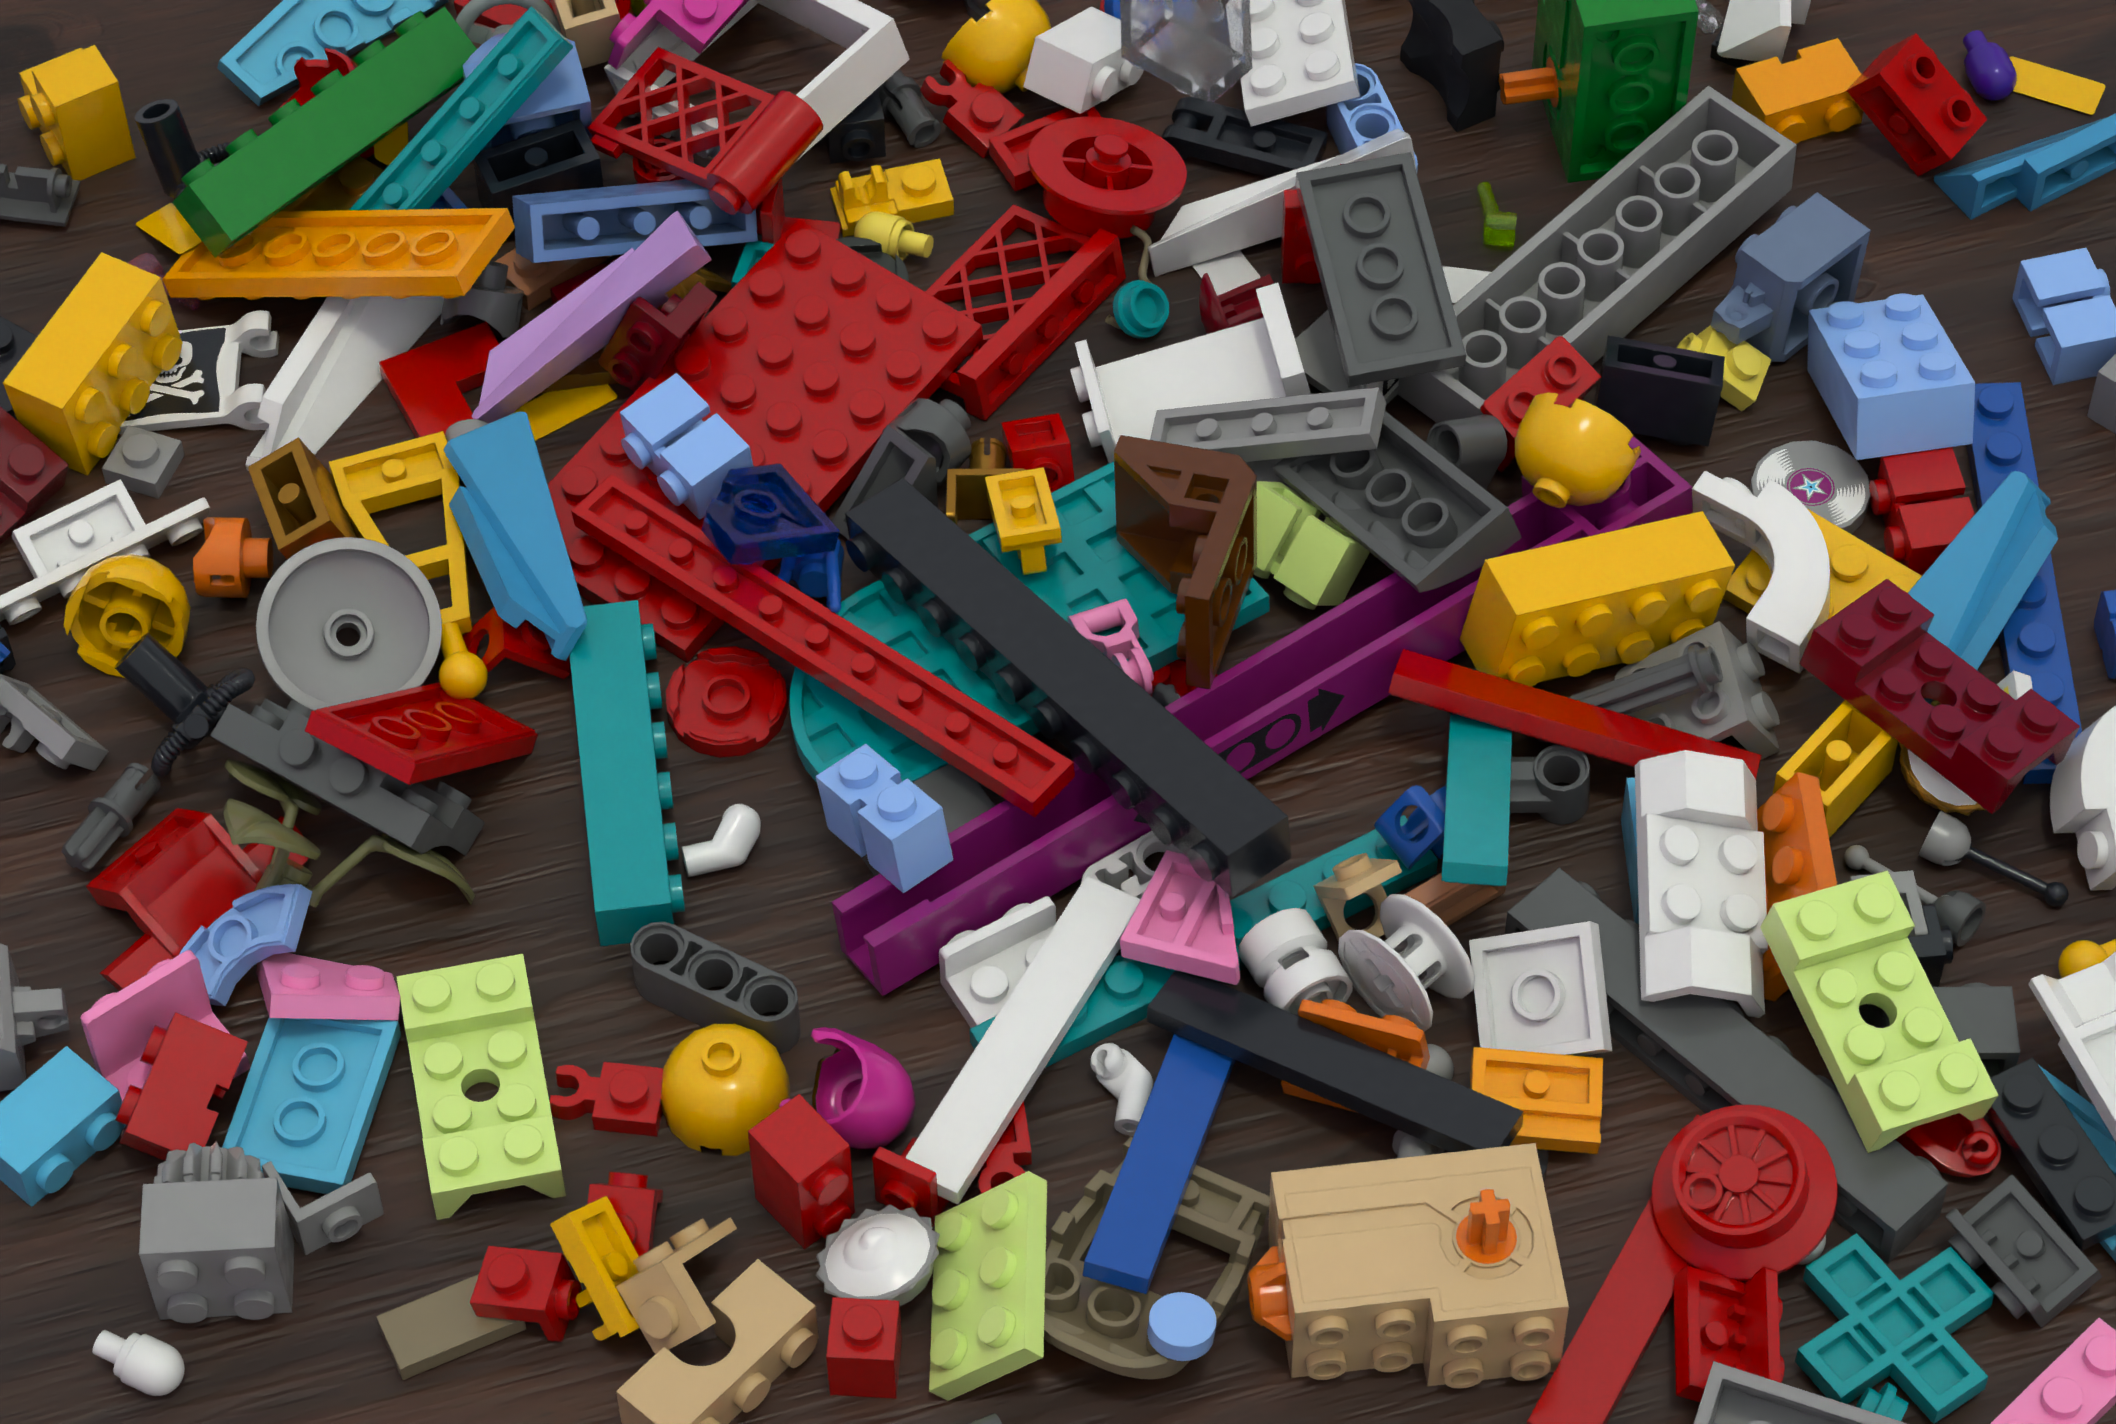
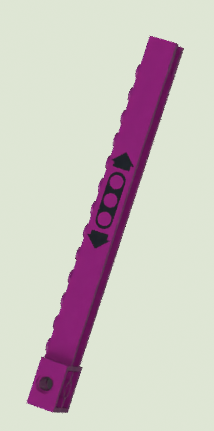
(1247, 718)

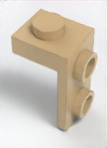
(662, 1291)

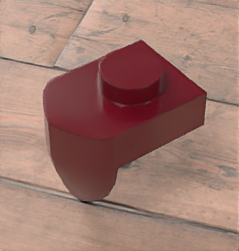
(1231, 307)

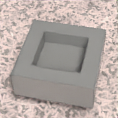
(143, 461)

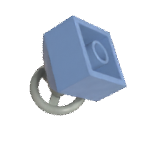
(555, 101)

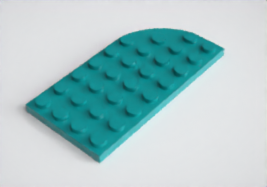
(1080, 575)

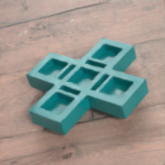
(1895, 1328)

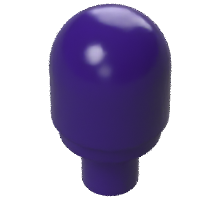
(1988, 67)

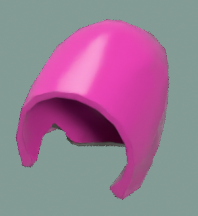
(861, 1090)

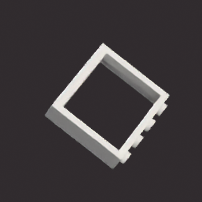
(870, 59)

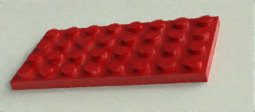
(805, 370)

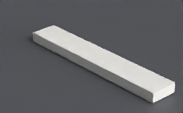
(1023, 1037)

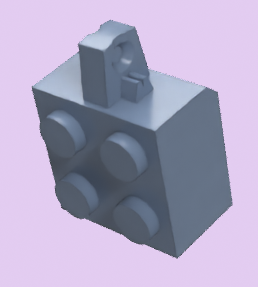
(1791, 268)

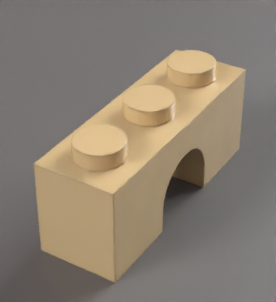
(768, 1332)

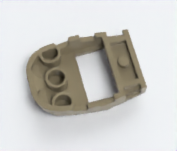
(1111, 1322)

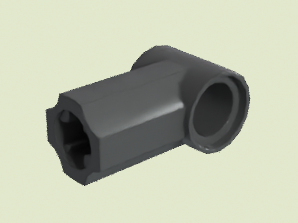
(1534, 789)

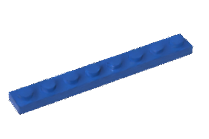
(2035, 633)

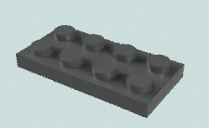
(1380, 269)

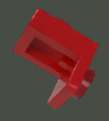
(633, 1205)
(527, 1288)

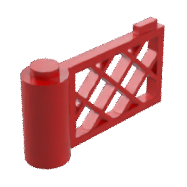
(751, 152)

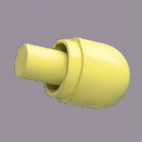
(894, 235)

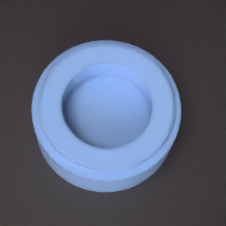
(1181, 1326)

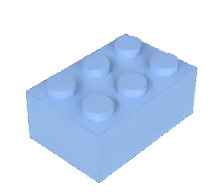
(1890, 376)

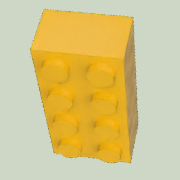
(1596, 600)

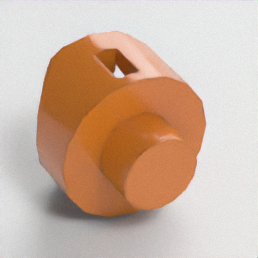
(233, 556)

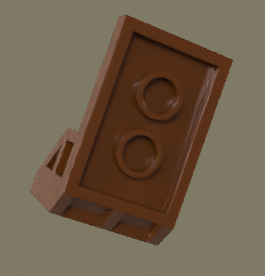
(1195, 530)

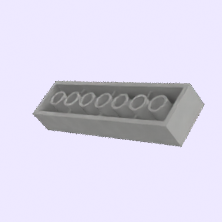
(1615, 250)

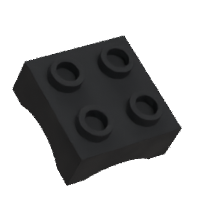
(1458, 55)

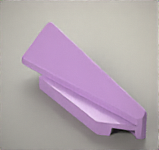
(586, 318)

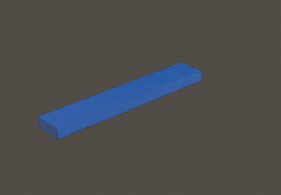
(1158, 1166)

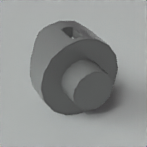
(488, 300)
(939, 431)

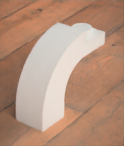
(1792, 547)
(2086, 799)

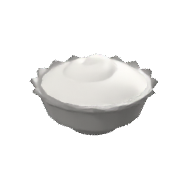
(879, 1256)

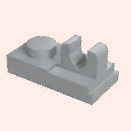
(35, 717)

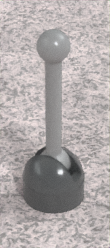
(1955, 908)

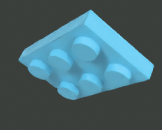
(313, 1097)

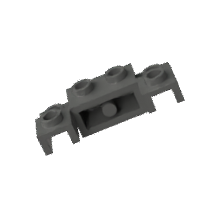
(403, 811)

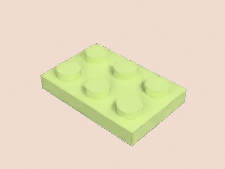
(989, 1286)

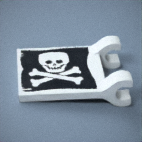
(205, 379)

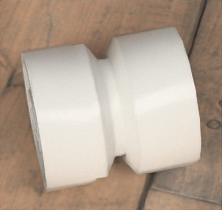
(1292, 961)

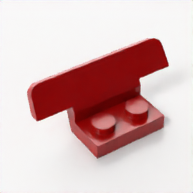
(174, 884)

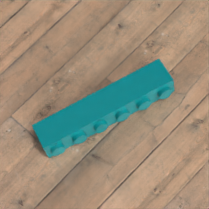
(620, 773)

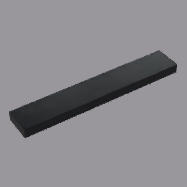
(1332, 1065)

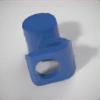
(1421, 831)

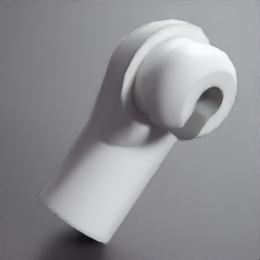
(1125, 1081)

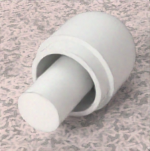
(142, 1362)

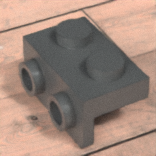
(2025, 1250)

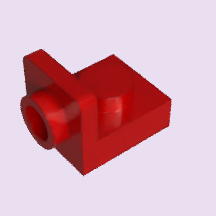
(1040, 444)

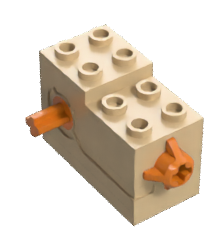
(1415, 1266)

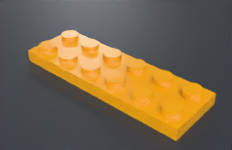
(348, 255)

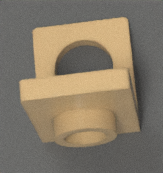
(1350, 879)

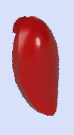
(1955, 1145)

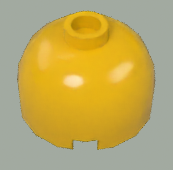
(999, 44)
(1573, 452)
(120, 604)
(721, 1087)

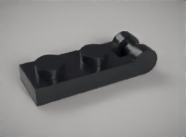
(1232, 142)

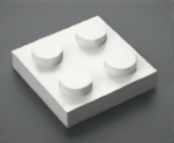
(1542, 991)

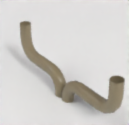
(1142, 270)

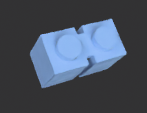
(2072, 303)
(679, 447)
(884, 818)

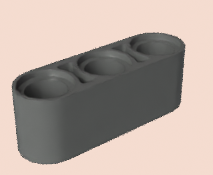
(701, 964)

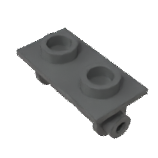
(37, 195)

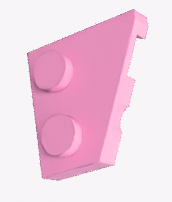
(1183, 924)
(326, 989)

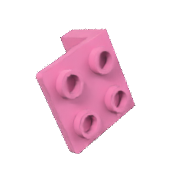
(123, 1021)

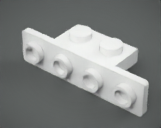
(84, 533)

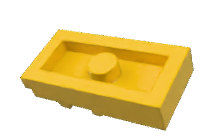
(909, 191)
(1024, 516)
(602, 1259)

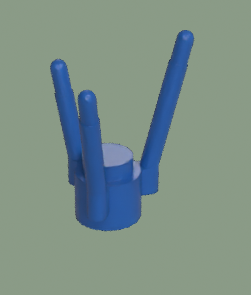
(817, 575)

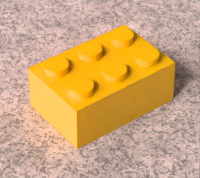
(95, 362)

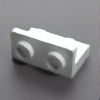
(987, 963)

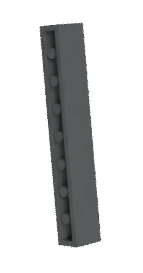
(1726, 1061)

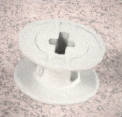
(1413, 957)

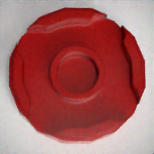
(726, 702)

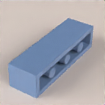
(618, 219)

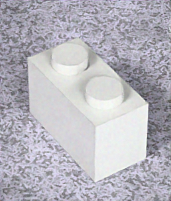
(1080, 61)

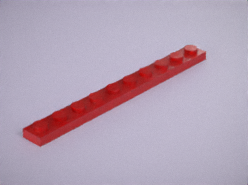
(826, 647)

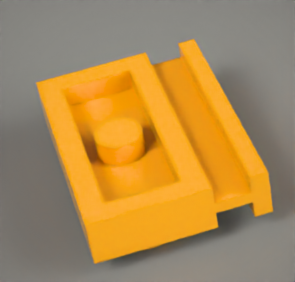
(1554, 1090)

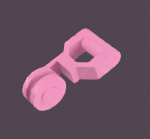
(1118, 645)

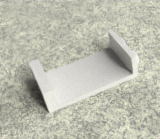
(1216, 368)

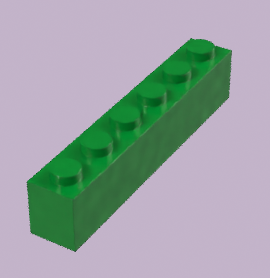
(326, 132)

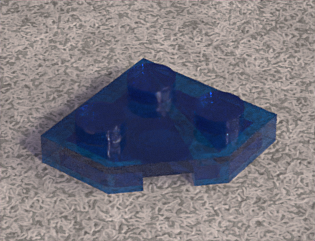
(766, 517)

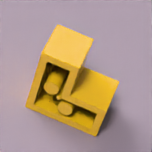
(78, 112)

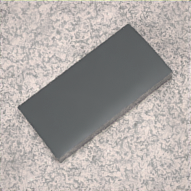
(1406, 506)

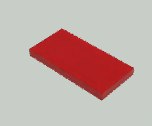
(421, 733)

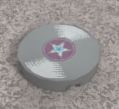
(1820, 477)

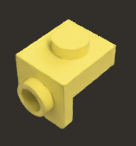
(1743, 365)

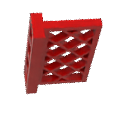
(1034, 323)

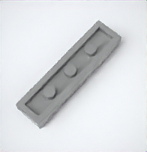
(1278, 425)

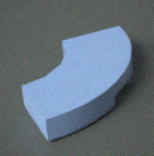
(251, 931)

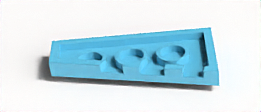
(303, 28)

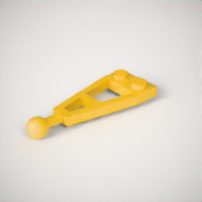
(399, 477)

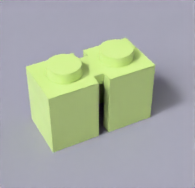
(1303, 553)

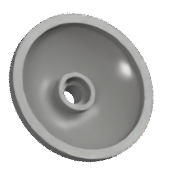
(340, 587)

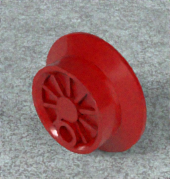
(1105, 174)
(1744, 1191)

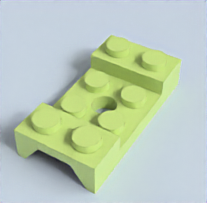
(1855, 950)
(471, 1029)

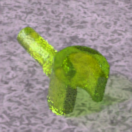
(1498, 225)

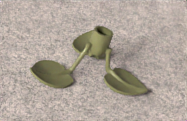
(252, 825)

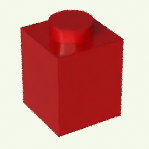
(864, 1347)

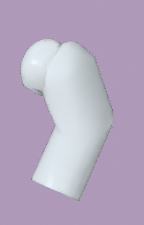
(729, 845)

